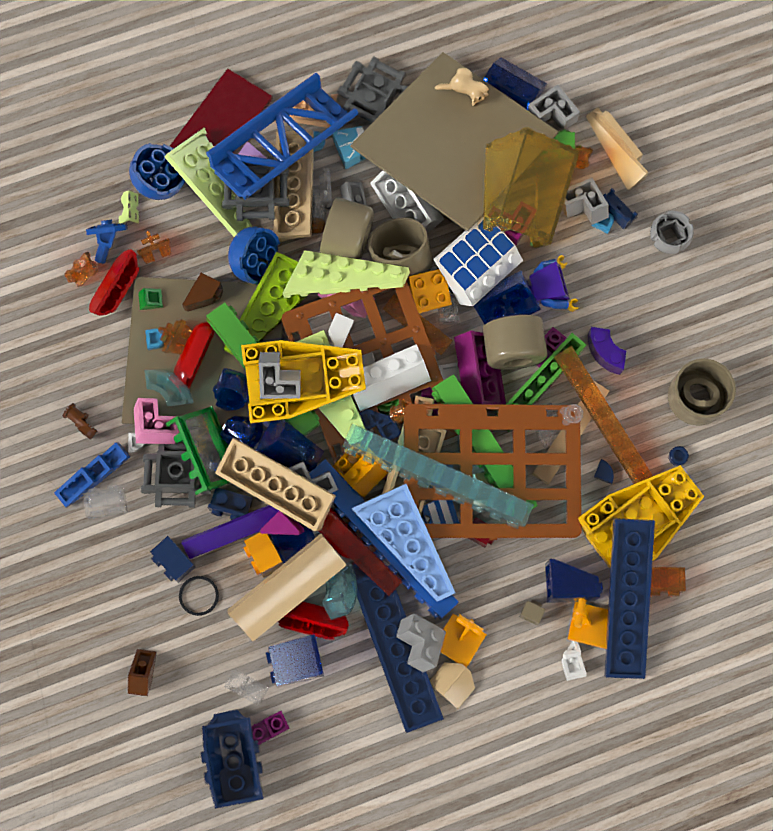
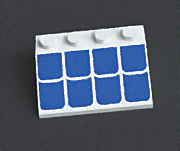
(477, 262)

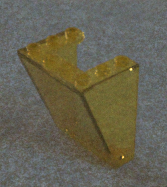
(527, 184)

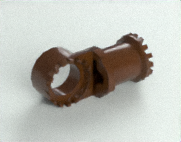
(79, 419)

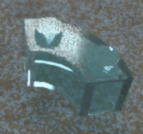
(169, 386)
(341, 592)

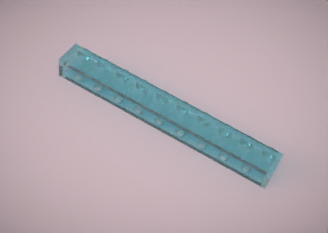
(438, 476)

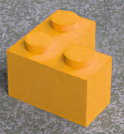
(264, 554)

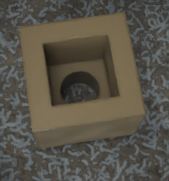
(532, 612)

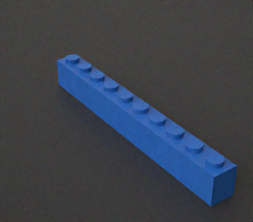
(348, 498)

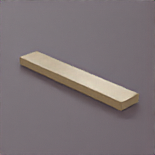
(547, 472)

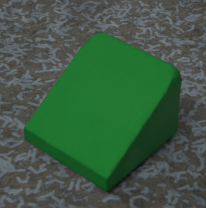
(150, 298)

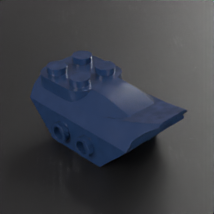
(231, 760)

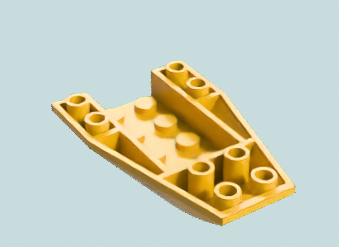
(326, 376)
(662, 498)

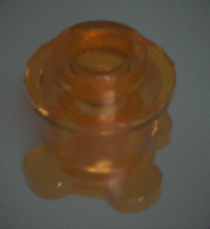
(584, 155)
(397, 412)

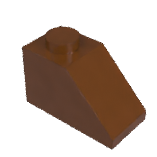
(203, 293)
(141, 672)

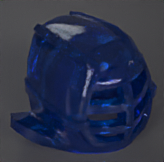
(231, 390)
(241, 429)

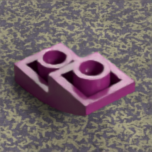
(553, 341)
(270, 727)

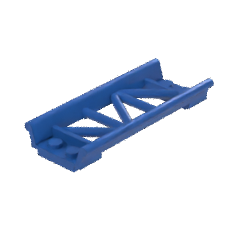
(231, 166)

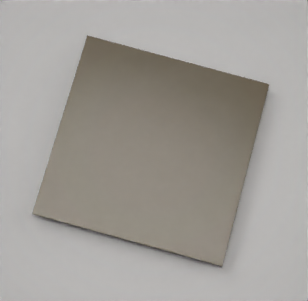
(439, 140)
(141, 359)

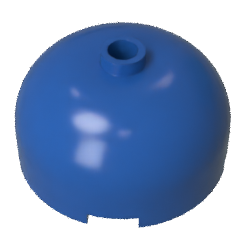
(153, 174)
(246, 249)

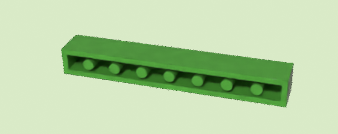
(235, 334)
(483, 441)

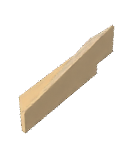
(619, 148)

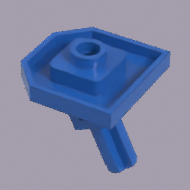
(105, 236)

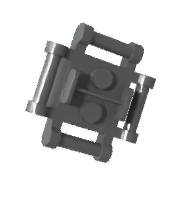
(373, 91)
(263, 197)
(170, 476)

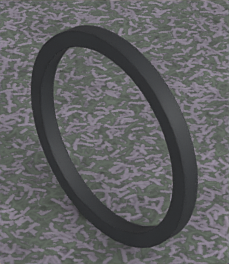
(194, 578)

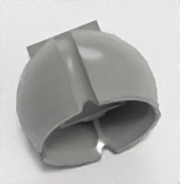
(680, 224)

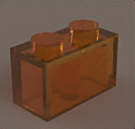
(668, 580)

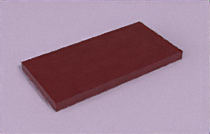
(225, 109)

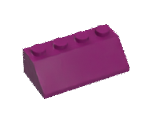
(477, 378)

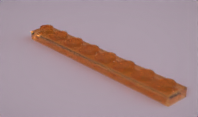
(603, 415)

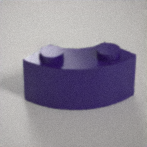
(605, 351)

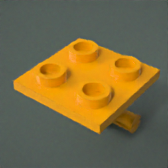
(429, 290)
(588, 624)
(461, 639)

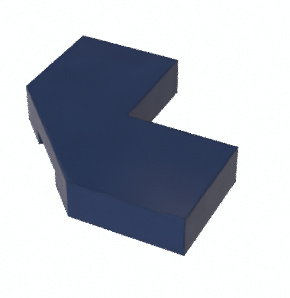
(384, 424)

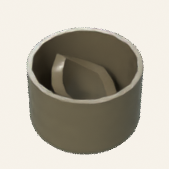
(347, 229)
(402, 244)
(515, 342)
(711, 376)

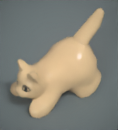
(464, 83)

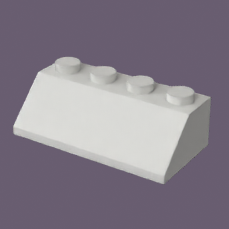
(404, 203)
(392, 377)

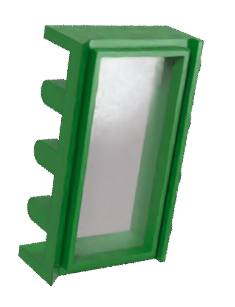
(204, 446)

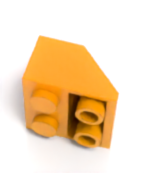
(359, 474)

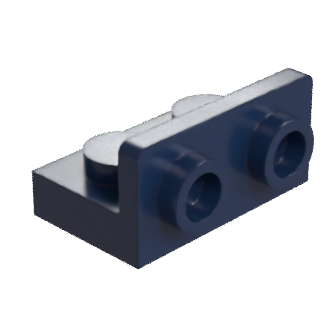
(229, 504)

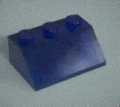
(514, 82)
(508, 298)
(289, 446)

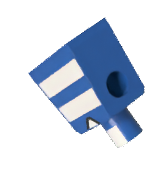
(439, 512)

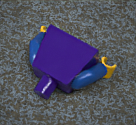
(550, 286)

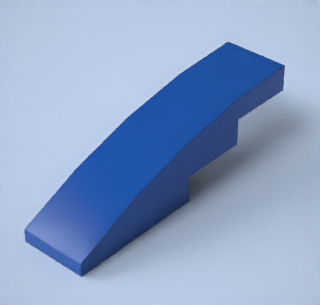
(92, 474)

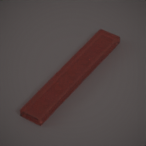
(360, 554)

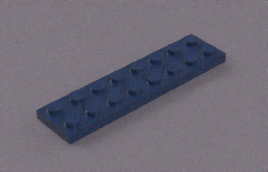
(629, 598)
(408, 685)

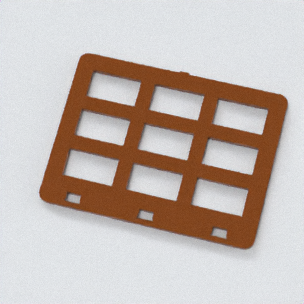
(297, 321)
(510, 417)

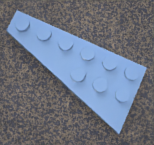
(401, 529)

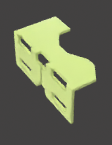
(133, 207)

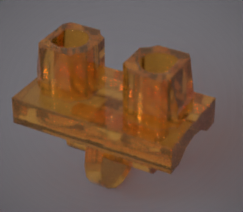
(146, 252)
(81, 270)
(178, 329)

